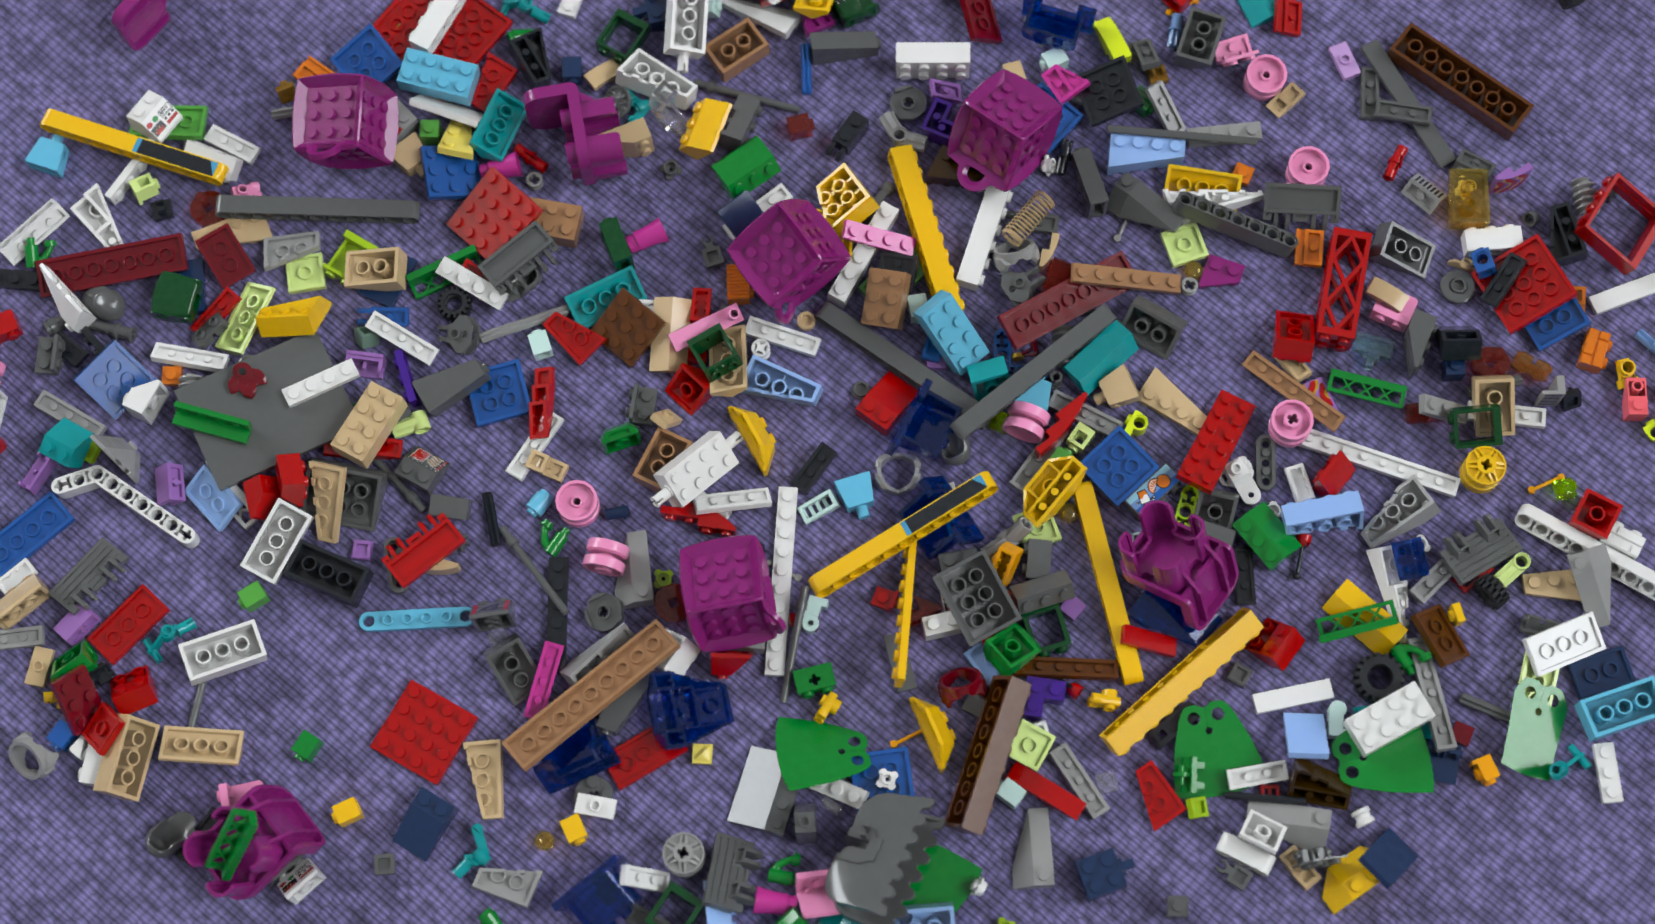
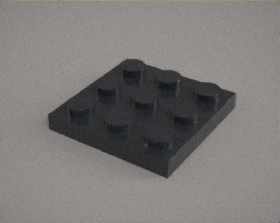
(1110, 92)

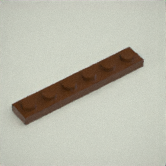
(1070, 668)

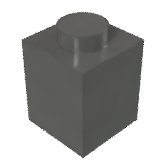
(1177, 907)

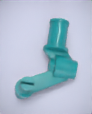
(525, 6)
(639, 106)
(168, 634)
(1560, 768)
(479, 856)

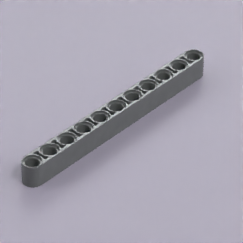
(317, 209)
(890, 355)
(1033, 372)

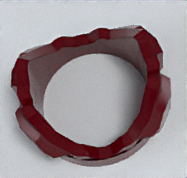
(950, 694)

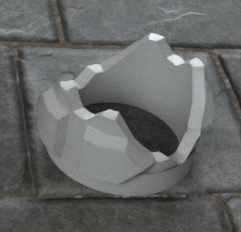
(1004, 260)
(911, 458)
(45, 757)

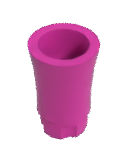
(508, 167)
(647, 236)
(773, 902)

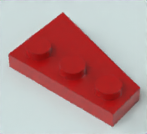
(494, 75)
(574, 337)

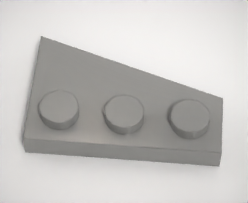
(287, 248)
(509, 885)

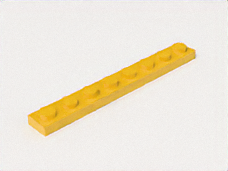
(903, 619)

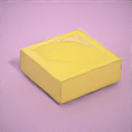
(702, 754)

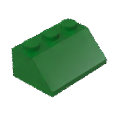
(746, 167)
(1266, 535)

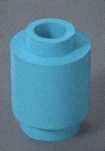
(539, 503)

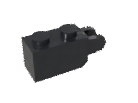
(848, 135)

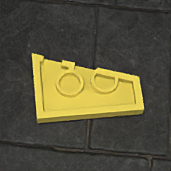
(456, 141)

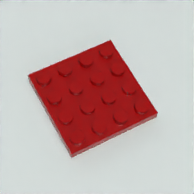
(493, 213)
(1537, 289)
(424, 732)

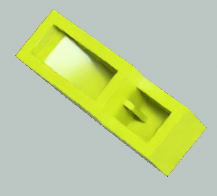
(1111, 39)

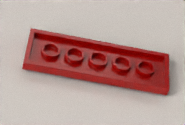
(1215, 442)

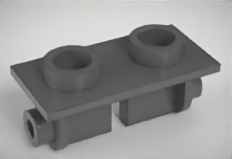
(203, 336)
(1531, 624)

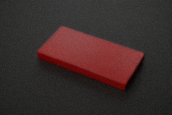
(128, 624)
(640, 758)

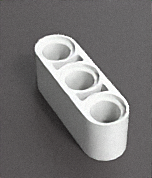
(1245, 854)

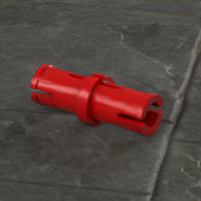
(531, 158)
(1395, 163)

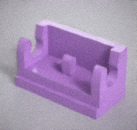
(368, 364)
(38, 474)
(170, 484)
(76, 627)

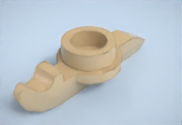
(1466, 264)

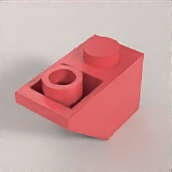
(1635, 400)

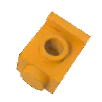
(1485, 770)

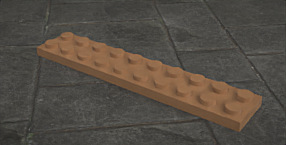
(590, 695)

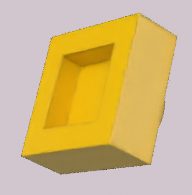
(1456, 614)

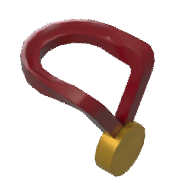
(1020, 355)

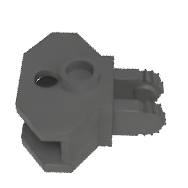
(1018, 287)
(460, 334)

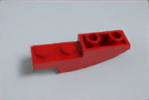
(706, 523)

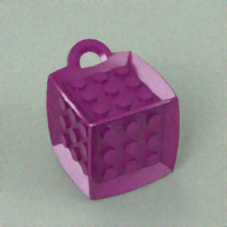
(345, 121)
(1003, 131)
(788, 255)
(728, 593)

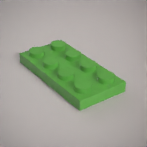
(190, 127)

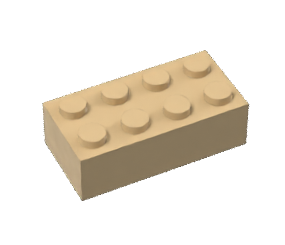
(369, 425)
(127, 760)

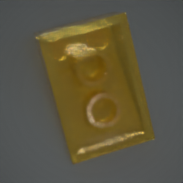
(1468, 199)

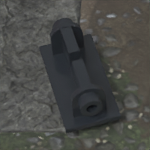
(102, 674)

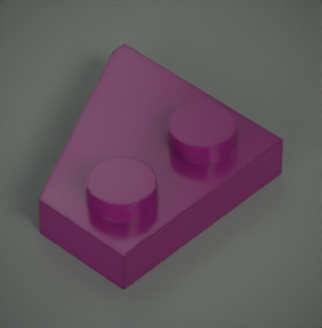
(817, 24)
(1220, 273)

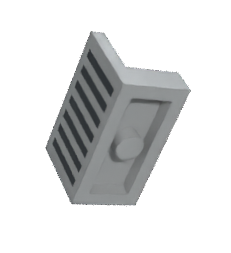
(1423, 193)
(1554, 394)

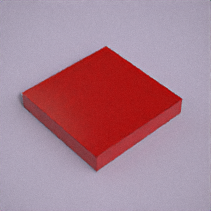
(103, 728)

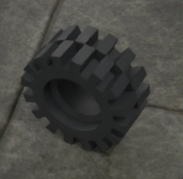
(453, 293)
(1491, 591)

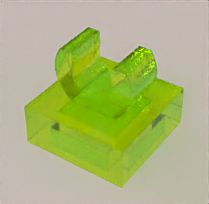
(997, 422)
(1565, 488)

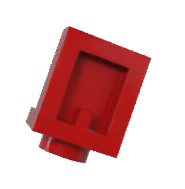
(885, 599)

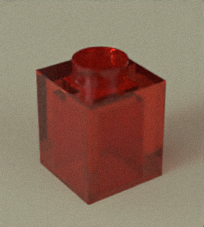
(799, 126)

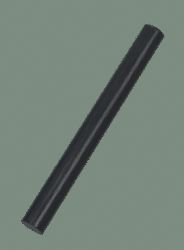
(1266, 798)

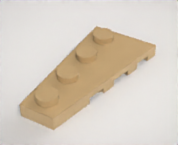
(244, 229)
(1167, 400)
(329, 495)
(1551, 585)
(486, 766)

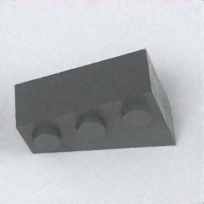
(741, 122)

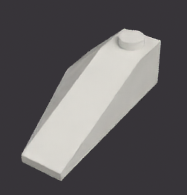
(69, 306)

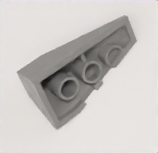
(121, 453)
(1403, 512)
(1593, 581)
(636, 585)
(596, 654)
(1306, 825)
(1034, 856)

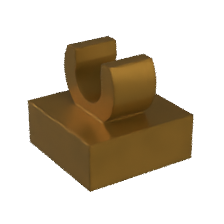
(1156, 74)
(286, 91)

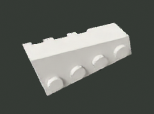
(645, 74)

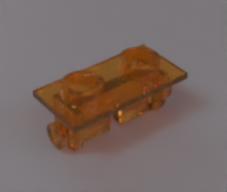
(1523, 363)

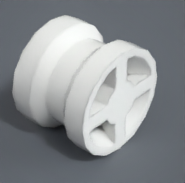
(763, 346)
(1362, 817)

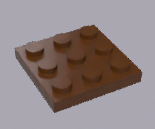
(628, 327)

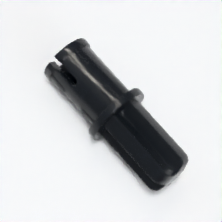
(1063, 157)

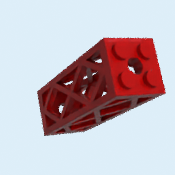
(1336, 336)

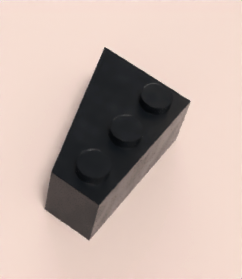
(531, 58)
(1563, 242)

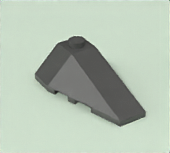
(1137, 202)

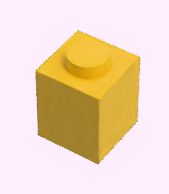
(347, 812)
(574, 830)

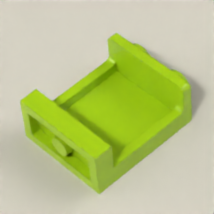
(336, 266)

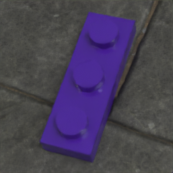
(406, 378)

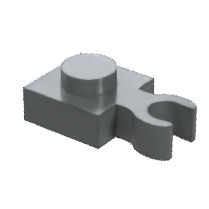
(712, 255)
(1237, 875)

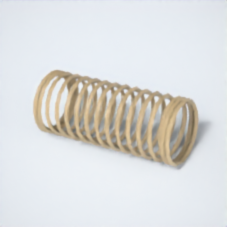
(1013, 234)

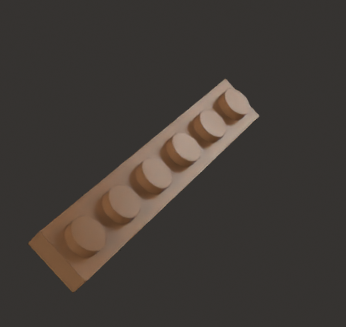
(1125, 278)
(1292, 389)

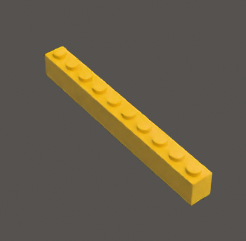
(923, 222)
(1181, 681)

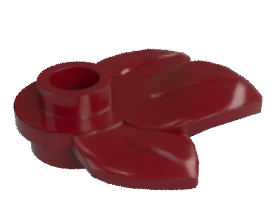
(246, 383)

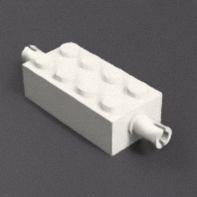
(685, 31)
(696, 469)

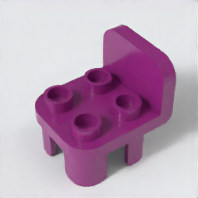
(140, 21)
(582, 119)
(1179, 563)
(281, 835)

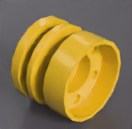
(1475, 477)

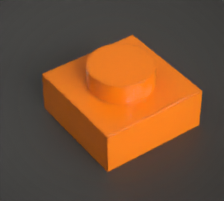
(1244, 170)
(171, 375)

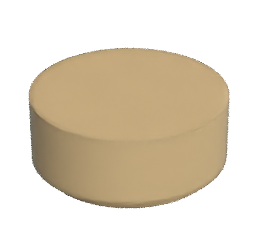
(806, 321)

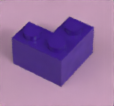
(937, 122)
(1042, 692)

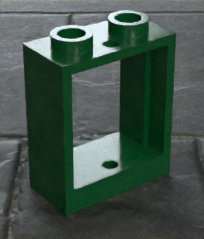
(628, 21)
(616, 243)
(715, 336)
(1496, 426)
(1061, 647)
(682, 894)

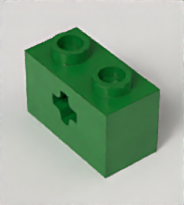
(822, 673)

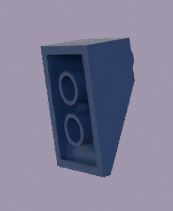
(424, 823)

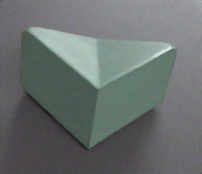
(365, 338)

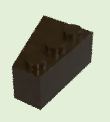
(945, 171)
(1318, 785)

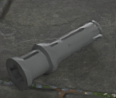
(115, 330)

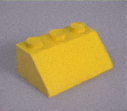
(704, 128)

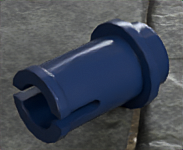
(617, 512)

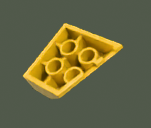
(844, 198)
(293, 318)

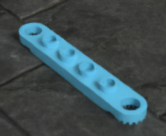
(415, 619)

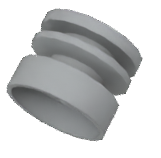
(689, 865)

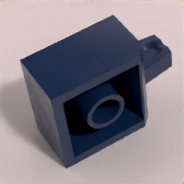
(654, 12)
(1102, 874)

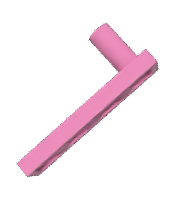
(726, 317)

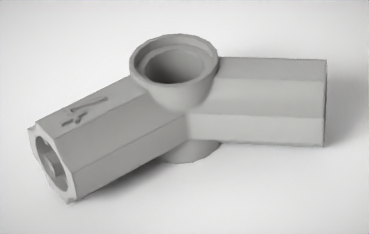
(894, 129)
(1014, 535)

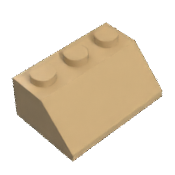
(22, 600)

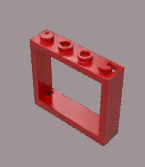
(1603, 247)

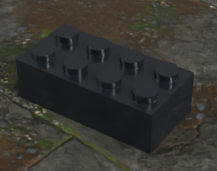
(328, 573)

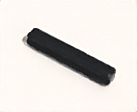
(491, 519)

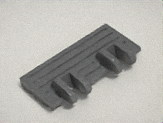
(1302, 201)
(519, 256)
(1478, 553)
(88, 576)
(727, 877)

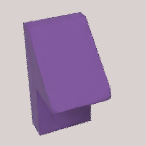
(945, 90)

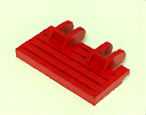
(423, 551)

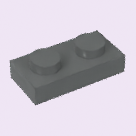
(1146, 54)

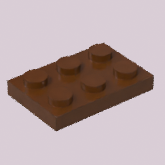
(1440, 636)

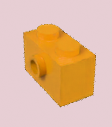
(1006, 561)

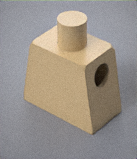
(408, 155)
(1117, 389)

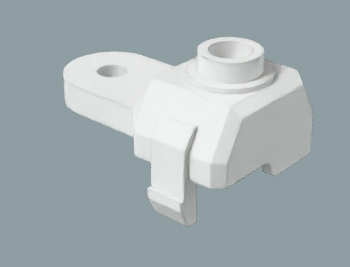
(1240, 476)

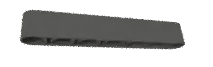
(1234, 224)

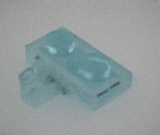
(1372, 348)

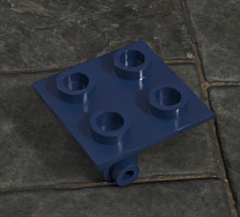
(1444, 763)

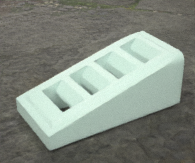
(822, 512)

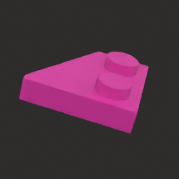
(1064, 83)

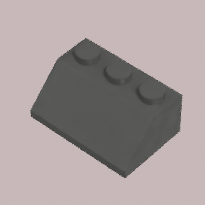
(1199, 39)
(1154, 326)

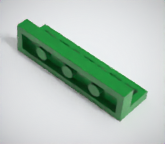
(428, 272)
(1367, 384)
(212, 423)
(1360, 628)
(238, 842)

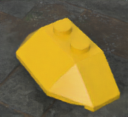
(755, 436)
(1051, 488)
(935, 731)
(1347, 881)

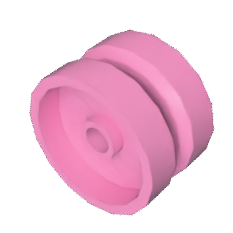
(1264, 77)
(1307, 166)
(1026, 422)
(1301, 422)
(573, 493)
(605, 557)

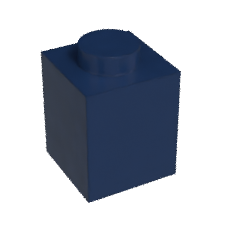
(573, 70)
(1453, 370)

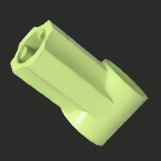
(415, 423)
(1511, 570)

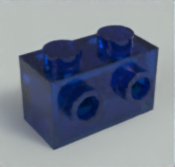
(1410, 558)

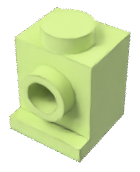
(144, 187)
(1080, 432)

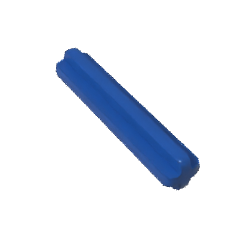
(806, 69)

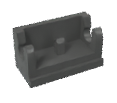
(451, 506)

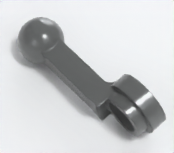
(887, 189)

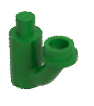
(32, 253)
(558, 541)
(1401, 651)
(783, 877)

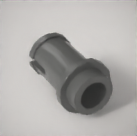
(1058, 383)

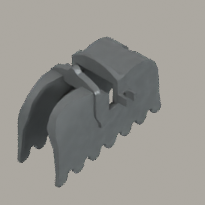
(882, 858)

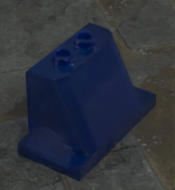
(1056, 26)
(925, 424)
(959, 530)
(576, 759)
(600, 896)

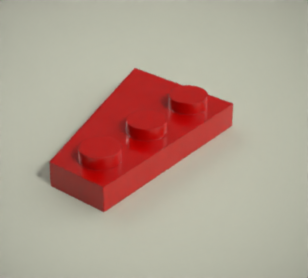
(1158, 796)

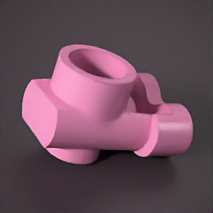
(251, 189)

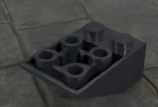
(1459, 343)

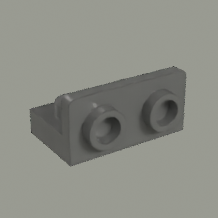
(1469, 160)
(49, 355)
(642, 405)

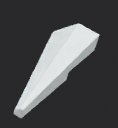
(774, 19)
(1228, 199)
(95, 215)
(1388, 581)

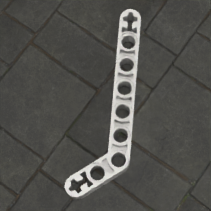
(120, 492)

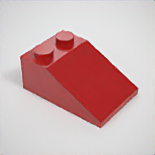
(1293, 336)
(886, 403)

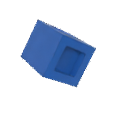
(1487, 269)
(61, 737)

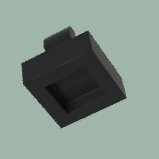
(162, 210)
(1571, 400)

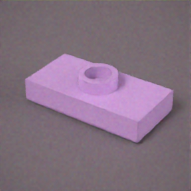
(1344, 61)

